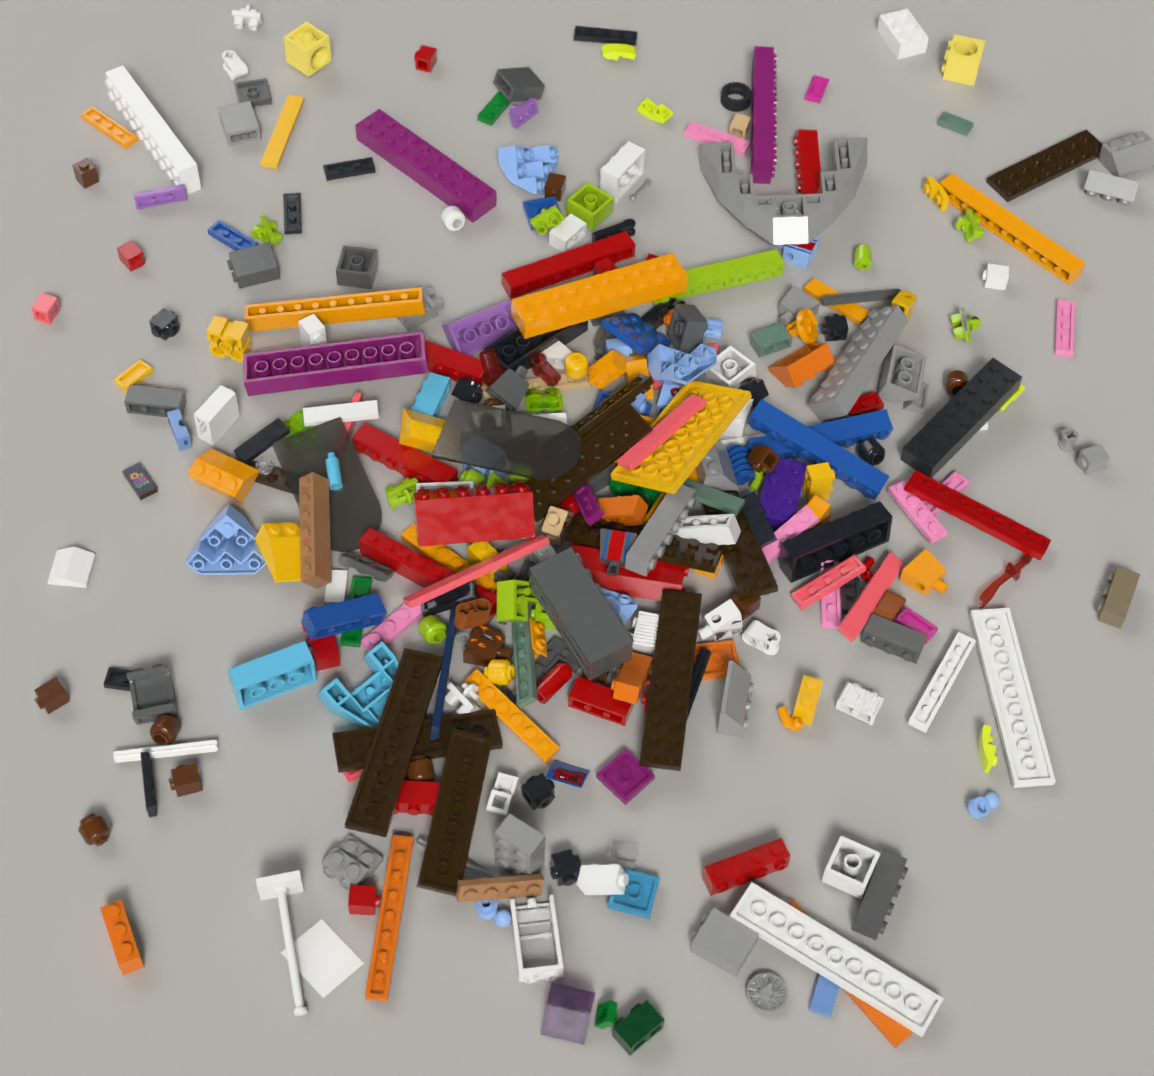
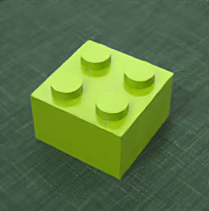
(590, 205)

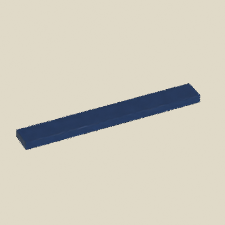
(443, 680)

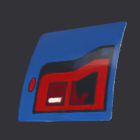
(567, 774)

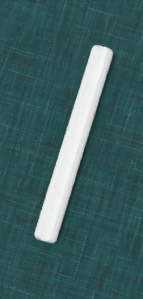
(167, 750)

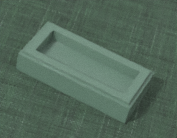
(955, 123)

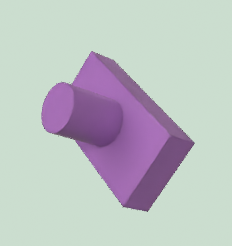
(523, 113)

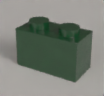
(637, 1027)

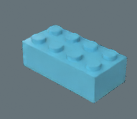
(272, 675)

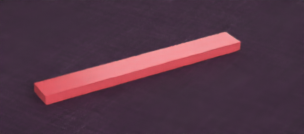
(476, 571)

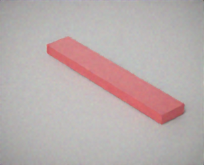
(661, 432)
(870, 597)

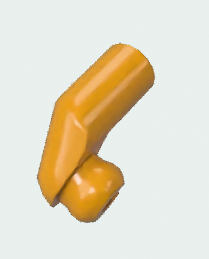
(788, 722)

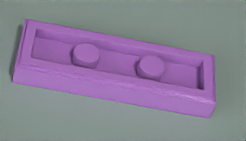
(160, 196)

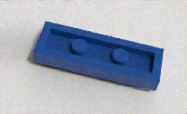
(230, 236)

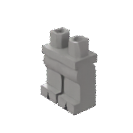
(432, 307)

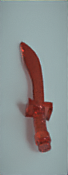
(1010, 571)

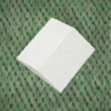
(72, 567)

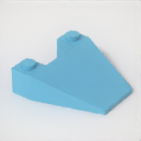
(367, 702)

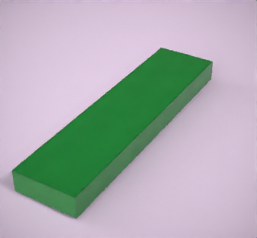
(359, 587)

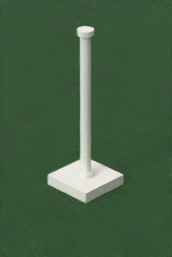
(281, 886)

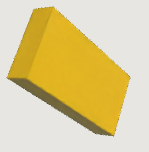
(133, 375)

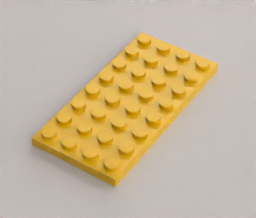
(683, 451)

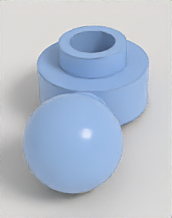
(980, 806)
(501, 917)

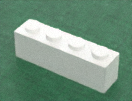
(707, 529)

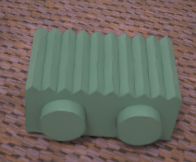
(770, 339)

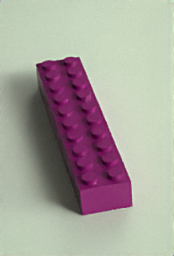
(763, 114)
(426, 165)
(335, 363)

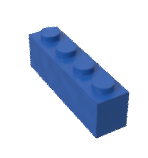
(343, 616)

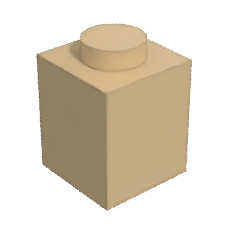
(740, 125)

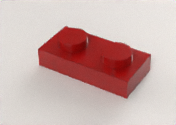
(866, 404)

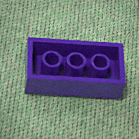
(782, 491)

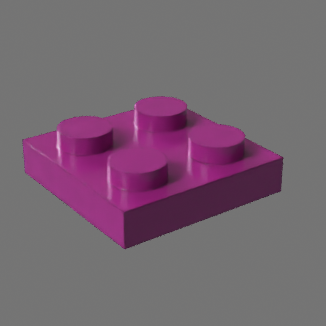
(625, 776)

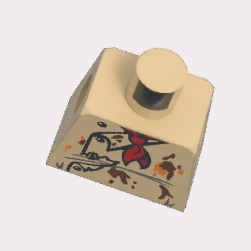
(556, 524)

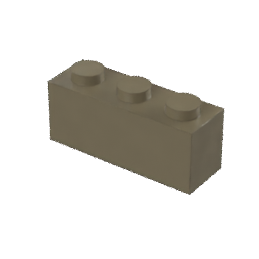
(1118, 597)

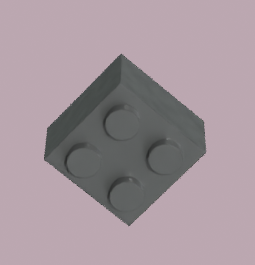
(357, 267)
(687, 327)

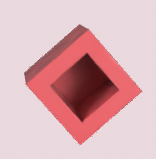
(45, 308)

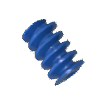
(741, 468)

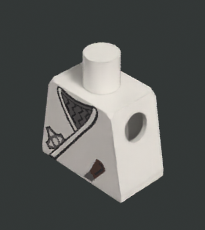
(722, 622)

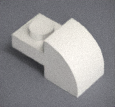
(503, 794)

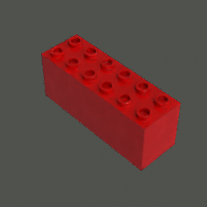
(474, 514)

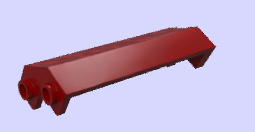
(650, 587)

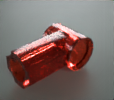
(491, 366)
(544, 370)

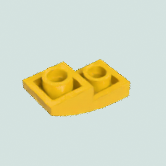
(936, 192)

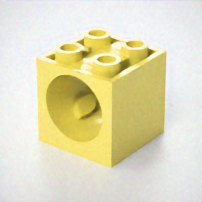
(307, 49)
(962, 59)

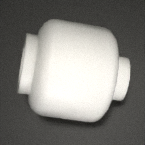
(453, 218)

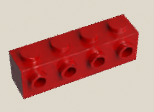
(746, 866)

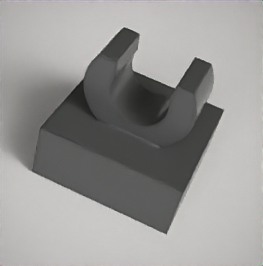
(500, 576)

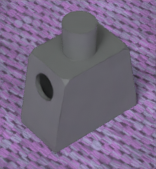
(510, 387)

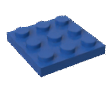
(635, 332)

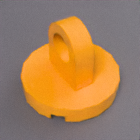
(804, 326)

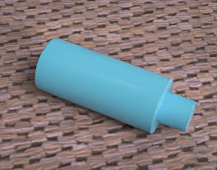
(333, 472)

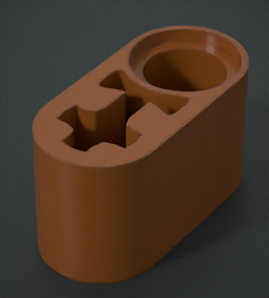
(890, 606)
(472, 613)

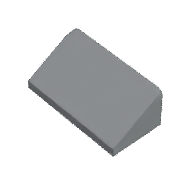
(919, 404)

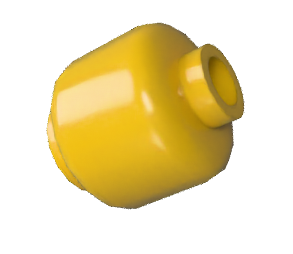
(576, 365)
(500, 672)

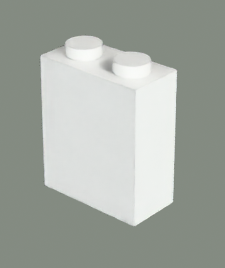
(216, 415)

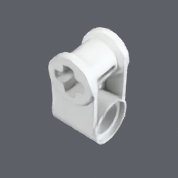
(234, 65)
(760, 636)

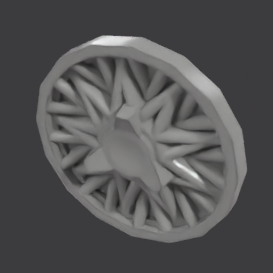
(766, 993)

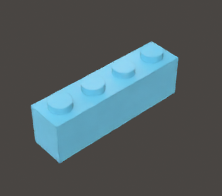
(433, 395)

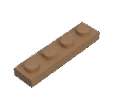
(499, 888)

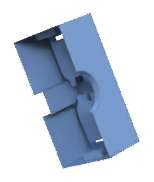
(179, 430)

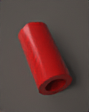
(553, 682)

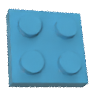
(638, 895)

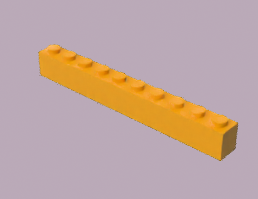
(1013, 230)
(336, 309)

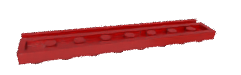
(977, 515)

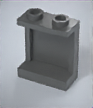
(151, 693)

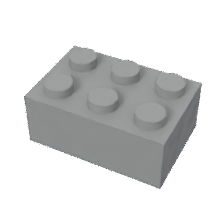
(519, 847)

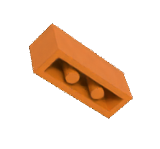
(624, 509)
(631, 678)
(122, 937)

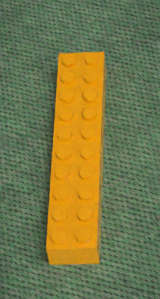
(598, 295)

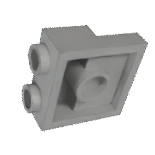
(351, 863)

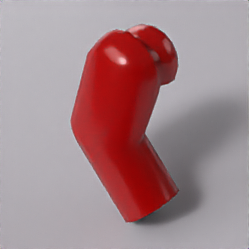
(868, 562)

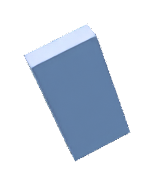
(824, 997)

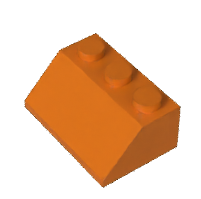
(802, 364)

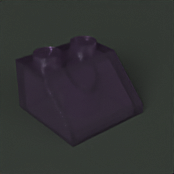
(568, 1013)

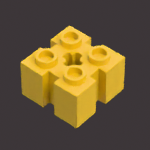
(229, 338)

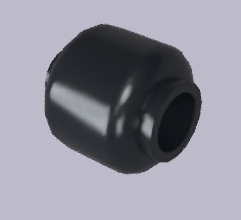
(871, 452)

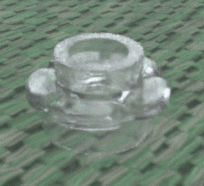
(265, 465)

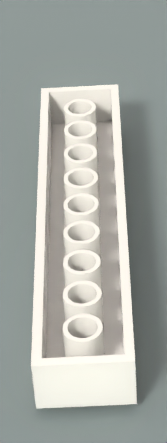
(152, 130)

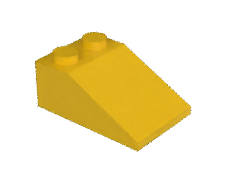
(281, 550)

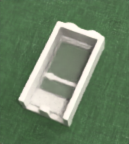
(536, 941)

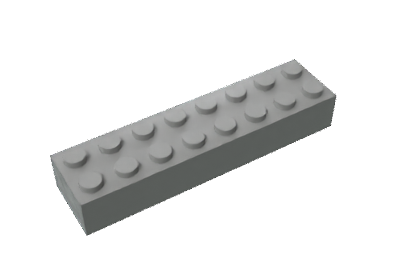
(858, 363)

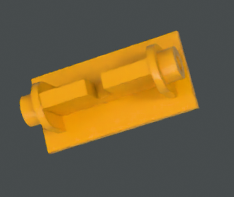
(538, 638)

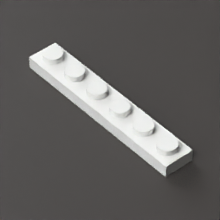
(941, 682)

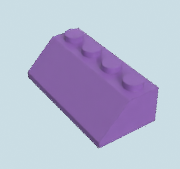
(480, 328)

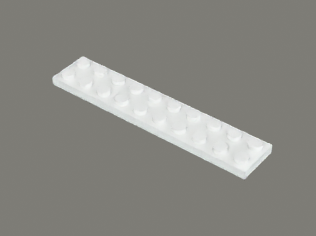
(1012, 698)
(837, 959)

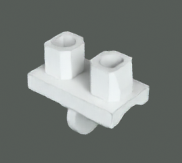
(247, 16)
(457, 693)

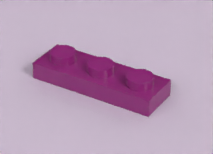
(588, 504)

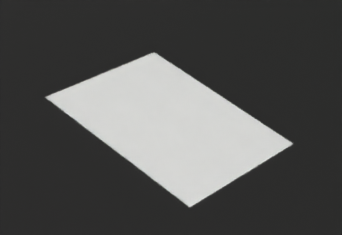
(324, 958)

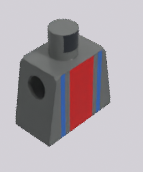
(613, 549)

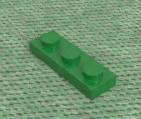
(493, 109)

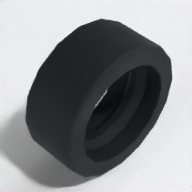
(733, 104)

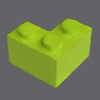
(513, 600)

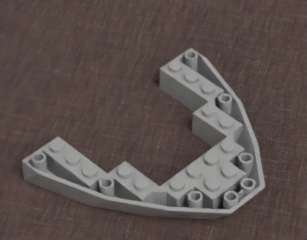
(786, 217)

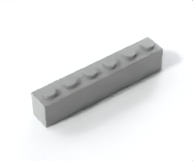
(660, 530)

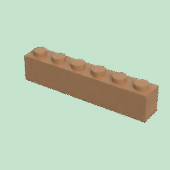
(314, 530)

